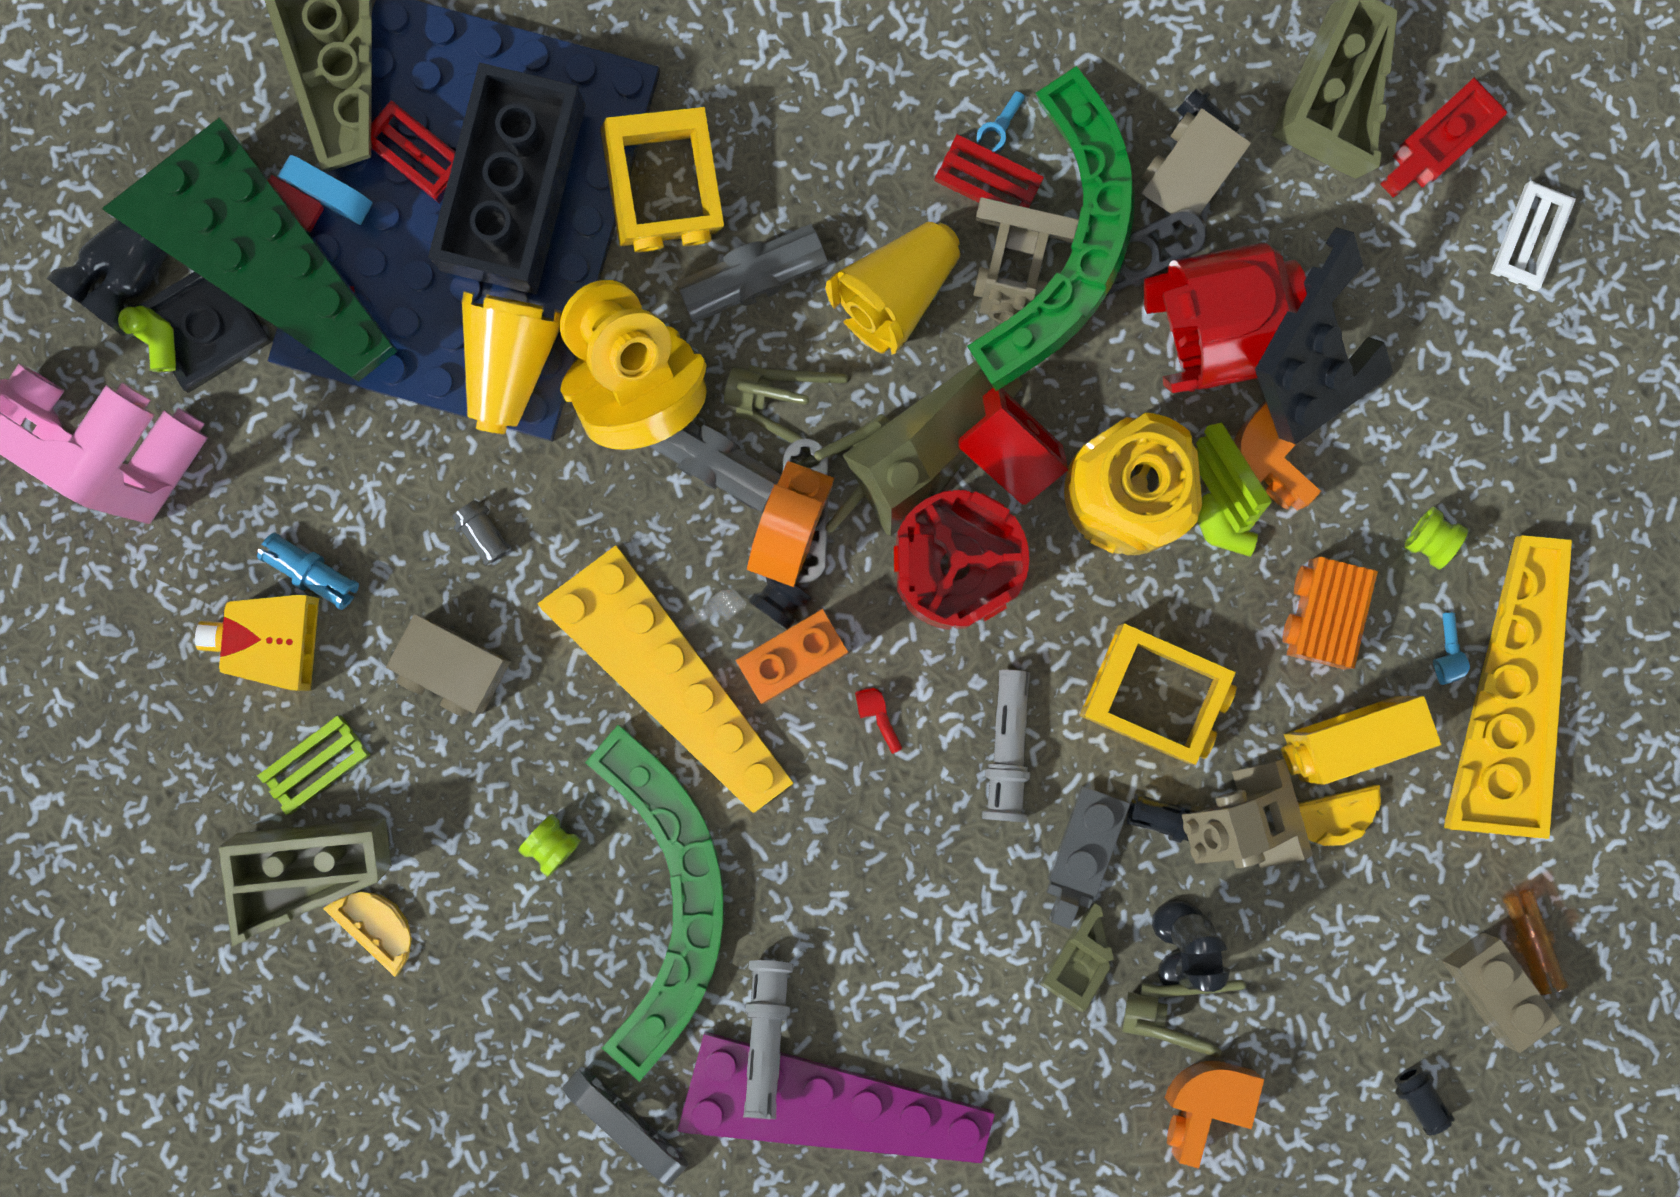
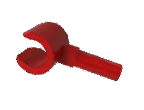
(871, 703)

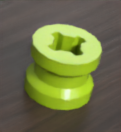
(1436, 538)
(549, 845)

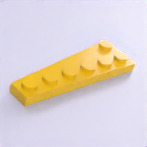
(644, 651)
(1513, 726)

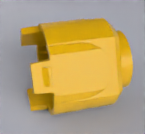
(1120, 510)

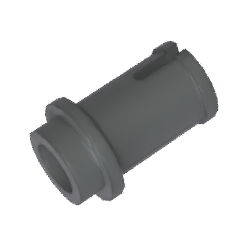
(480, 532)

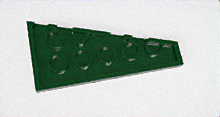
(238, 232)

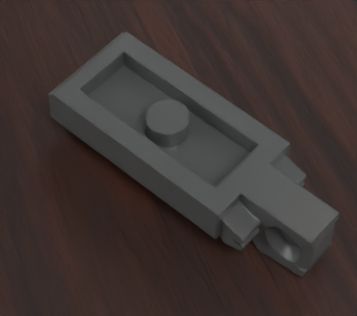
(1084, 853)

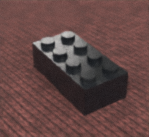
(507, 178)

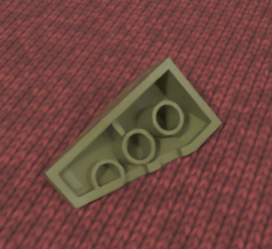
(331, 73)
(920, 447)

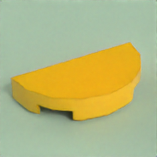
(1340, 816)
(376, 926)

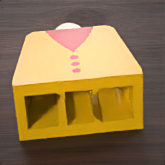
(265, 640)

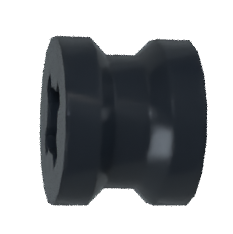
(780, 601)

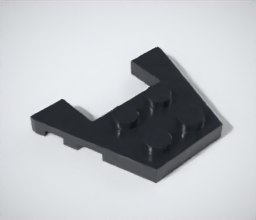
(1306, 362)

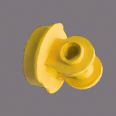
(631, 371)

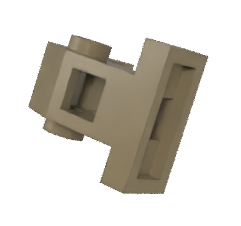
(1020, 231)
(1239, 825)

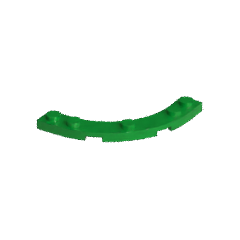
(1097, 244)
(695, 895)

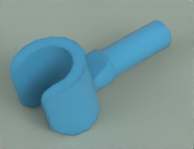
(1002, 121)
(1455, 663)

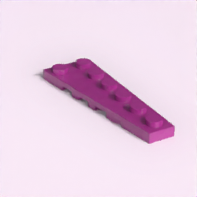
(830, 1109)

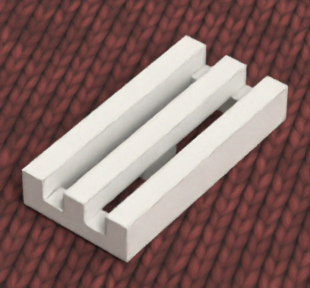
(1516, 273)

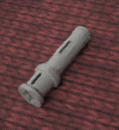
(1008, 770)
(767, 1012)

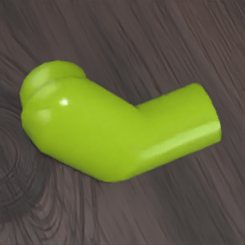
(153, 331)
(1219, 531)

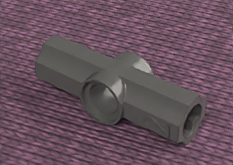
(752, 272)
(720, 464)

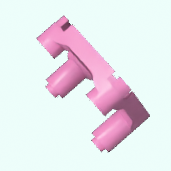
(90, 461)

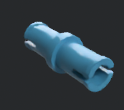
(308, 571)

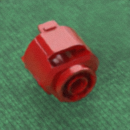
(1224, 311)
(974, 535)

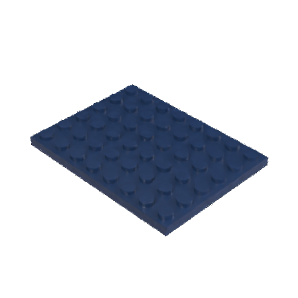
(427, 67)

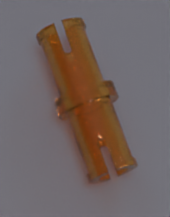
(1535, 941)

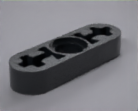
(1177, 249)

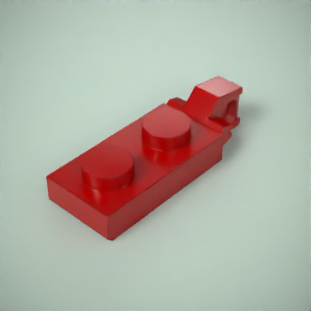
(1444, 137)

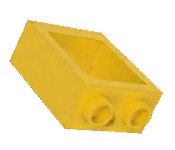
(654, 128)
(1110, 677)
(1360, 740)

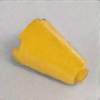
(894, 285)
(503, 357)

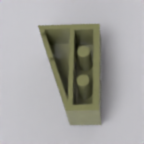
(1341, 88)
(297, 869)

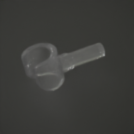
(726, 603)

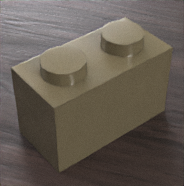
(1196, 164)
(448, 666)
(1501, 992)

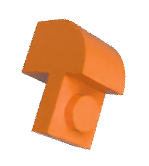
(1265, 455)
(789, 523)
(1208, 1093)

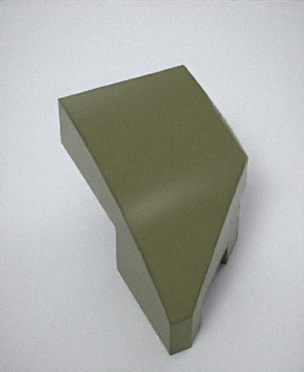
(1081, 962)

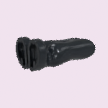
(125, 259)
(1199, 960)

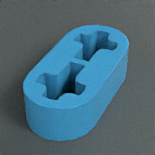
(325, 189)

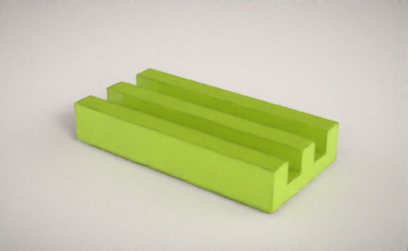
(1230, 479)
(280, 790)

